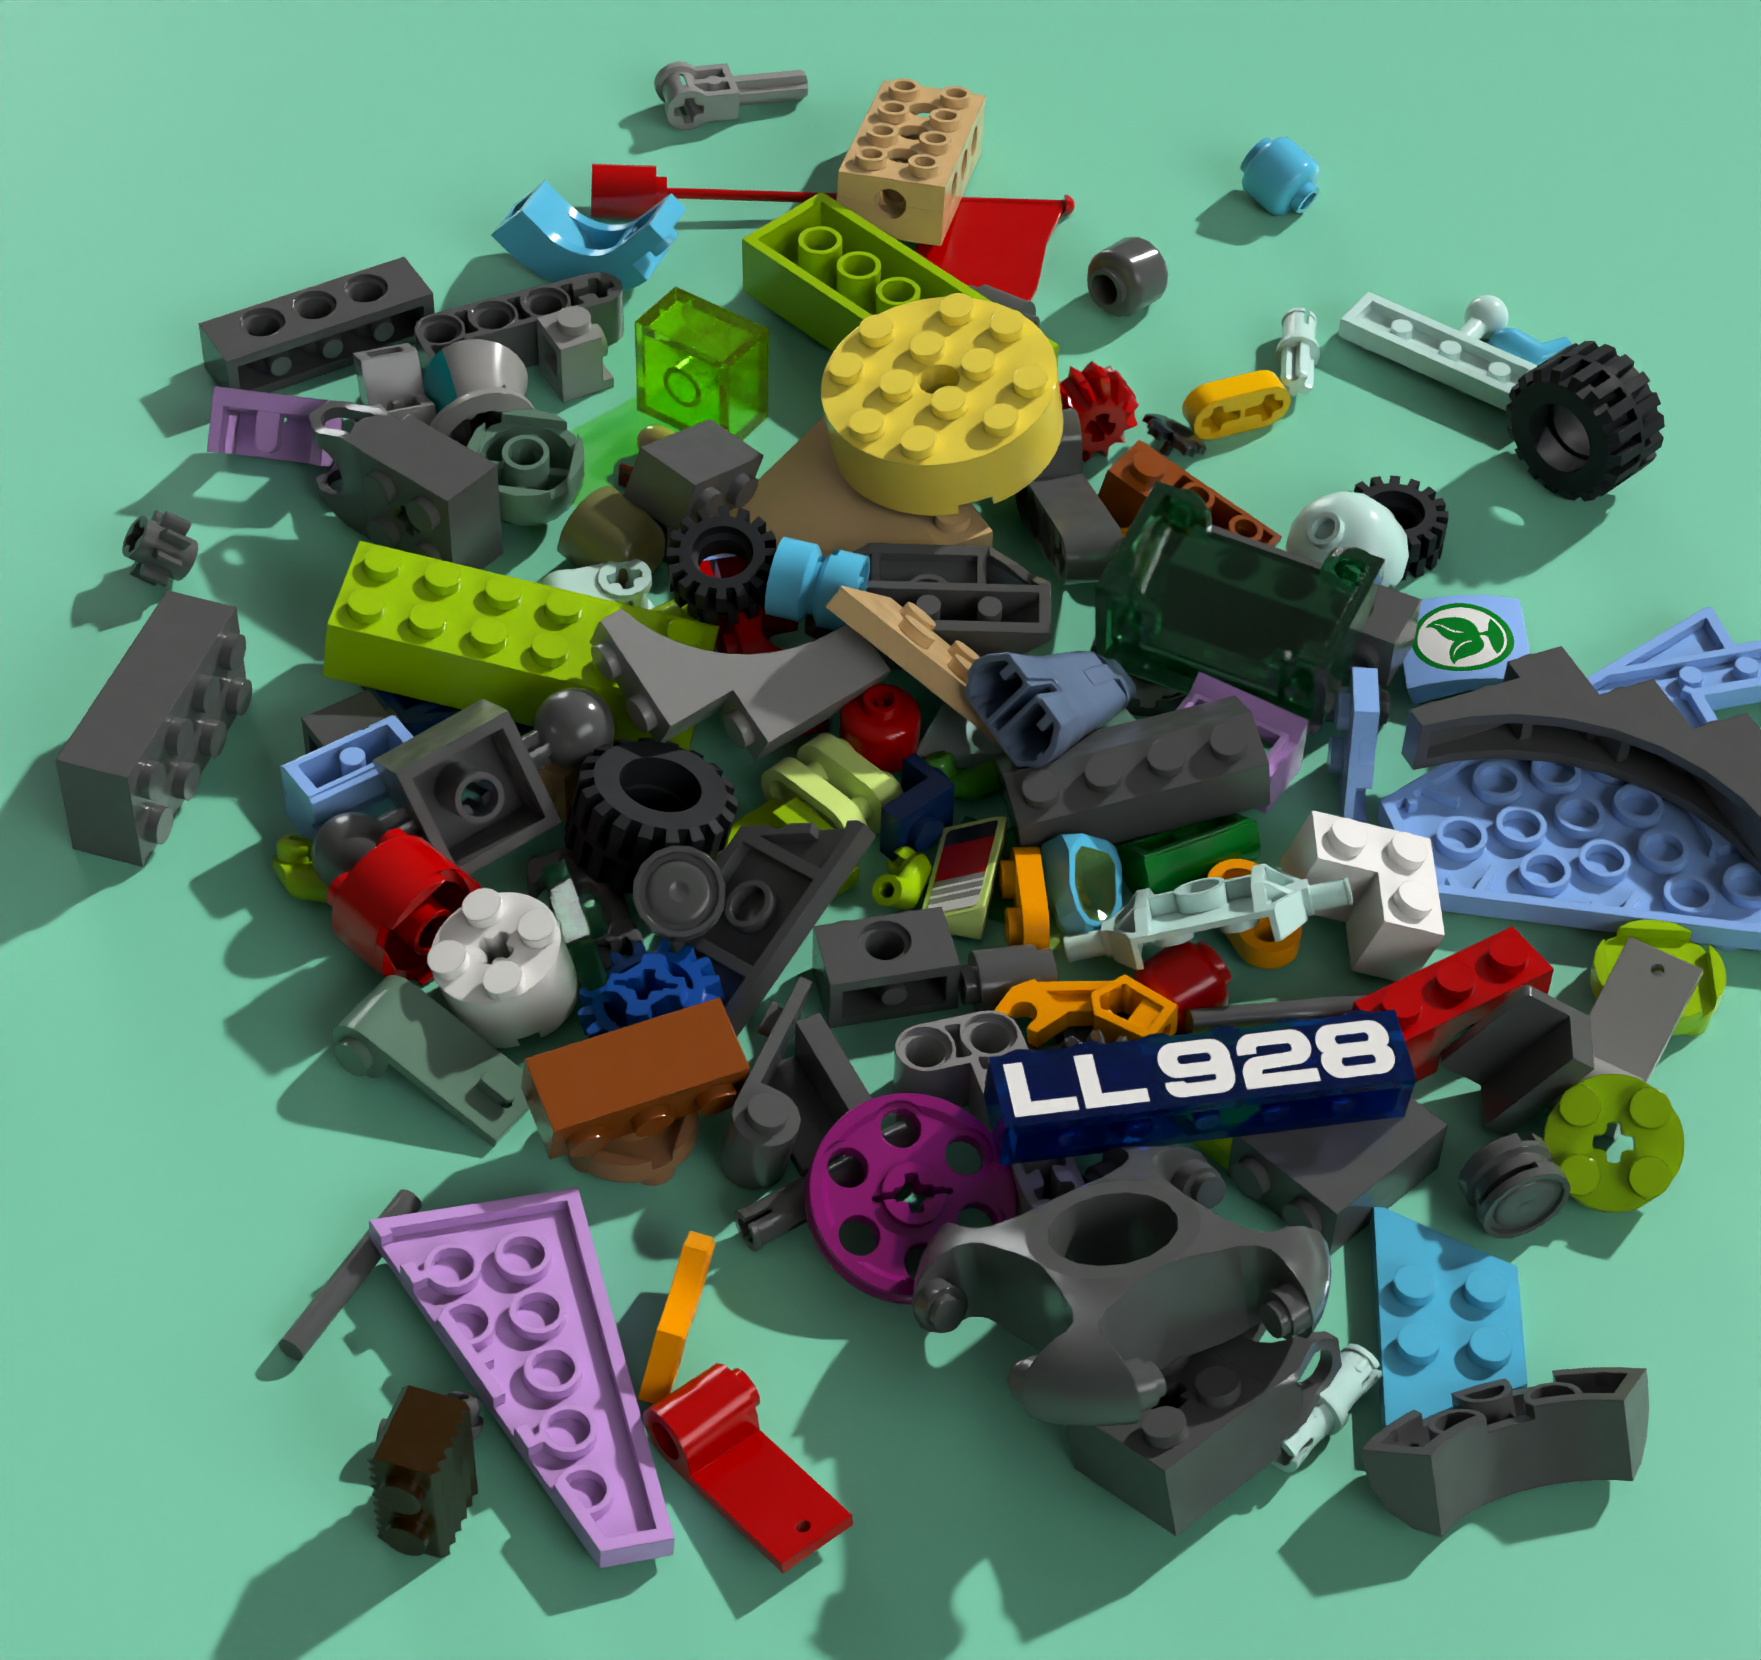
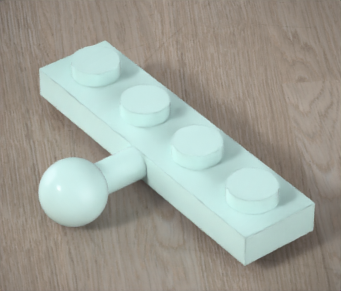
(1439, 350)

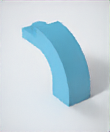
(564, 244)

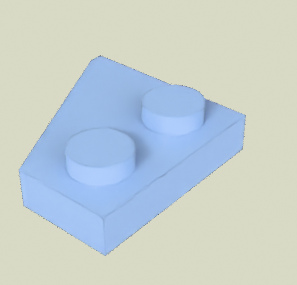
(1354, 751)

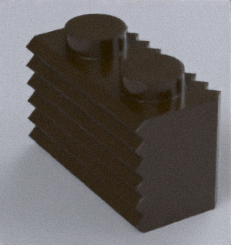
(423, 1472)

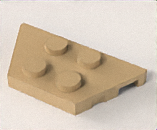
(909, 641)

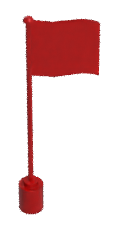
(986, 243)

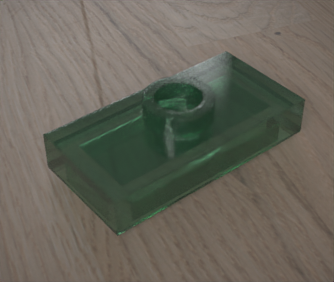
(578, 924)

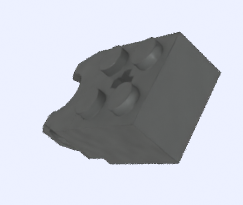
(409, 485)
(1211, 1427)

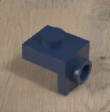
(920, 812)

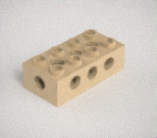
(910, 168)

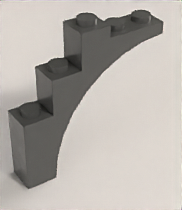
(1631, 733)

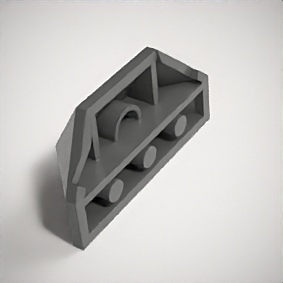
(965, 590)

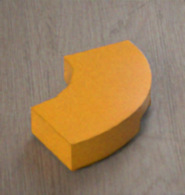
(677, 1317)

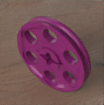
(885, 1172)

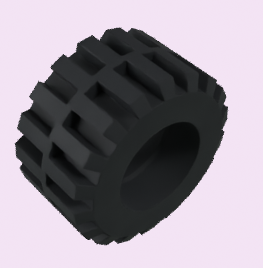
(1585, 420)
(642, 801)

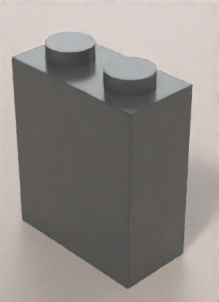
(1338, 1172)

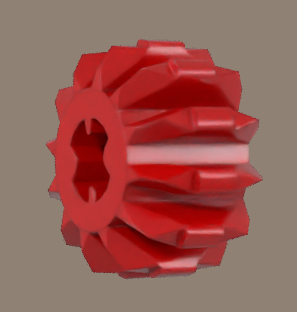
(1103, 406)

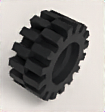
(1419, 516)
(713, 537)

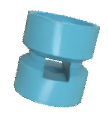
(805, 581)

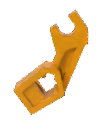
(1090, 1003)

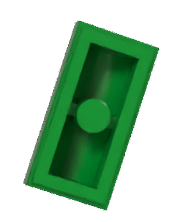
(1187, 852)

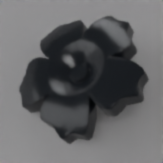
(1173, 435)

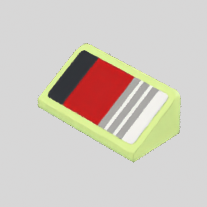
(967, 874)

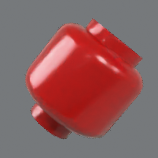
(882, 726)
(1188, 977)

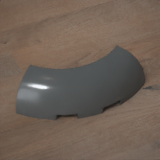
(1509, 1442)

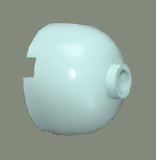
(1350, 521)

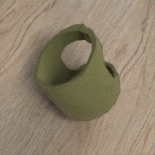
(613, 530)

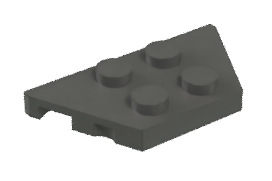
(773, 898)

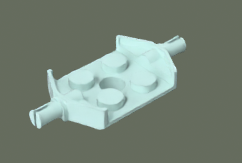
(1205, 905)

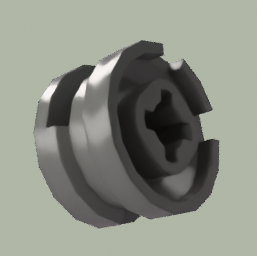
(679, 893)
(1513, 1185)

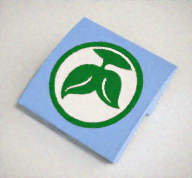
(1463, 644)

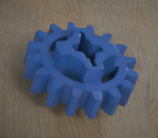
(648, 988)

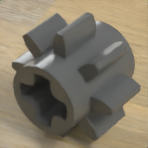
(160, 548)

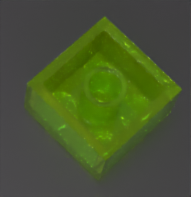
(701, 365)

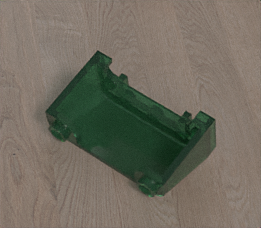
(1217, 606)

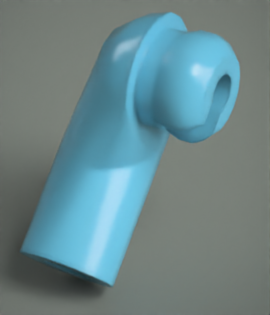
(1526, 347)

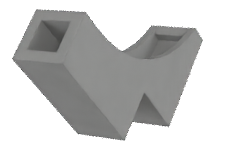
(761, 695)

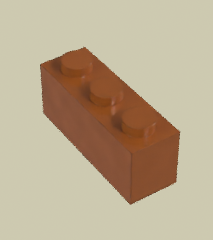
(635, 1079)

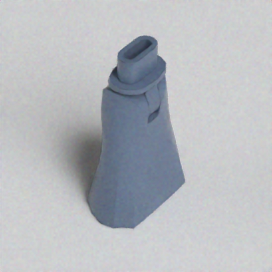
(1047, 701)

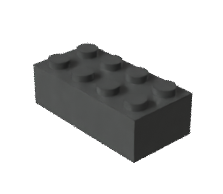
(154, 729)

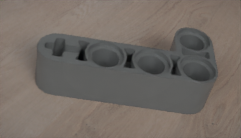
(513, 317)
(1067, 514)

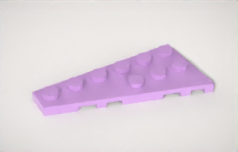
(535, 1335)

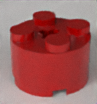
(397, 903)

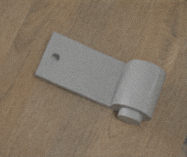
(1638, 1013)

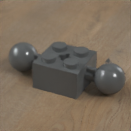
(504, 801)

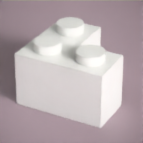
(1392, 886)

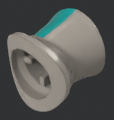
(474, 385)

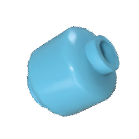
(1280, 176)

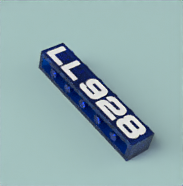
(1198, 1086)

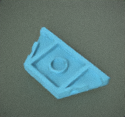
(1440, 1317)

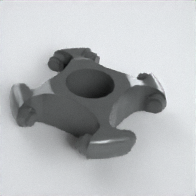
(1121, 1283)

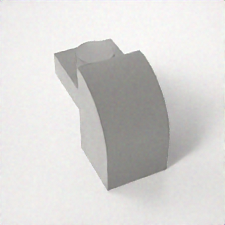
(393, 382)

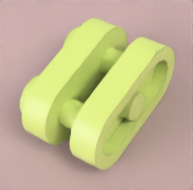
(832, 782)

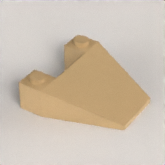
(813, 503)

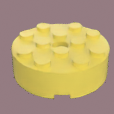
(942, 404)

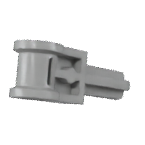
(716, 94)

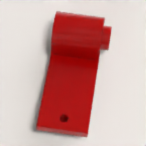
(716, 1445)

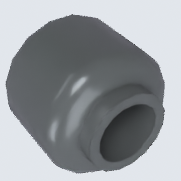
(1127, 276)

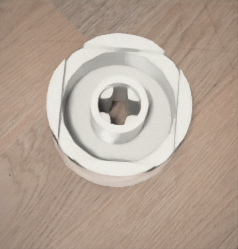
(504, 967)

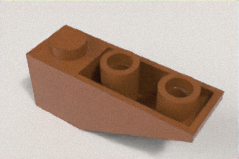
(1137, 471)

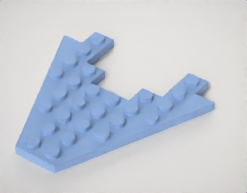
(1585, 845)

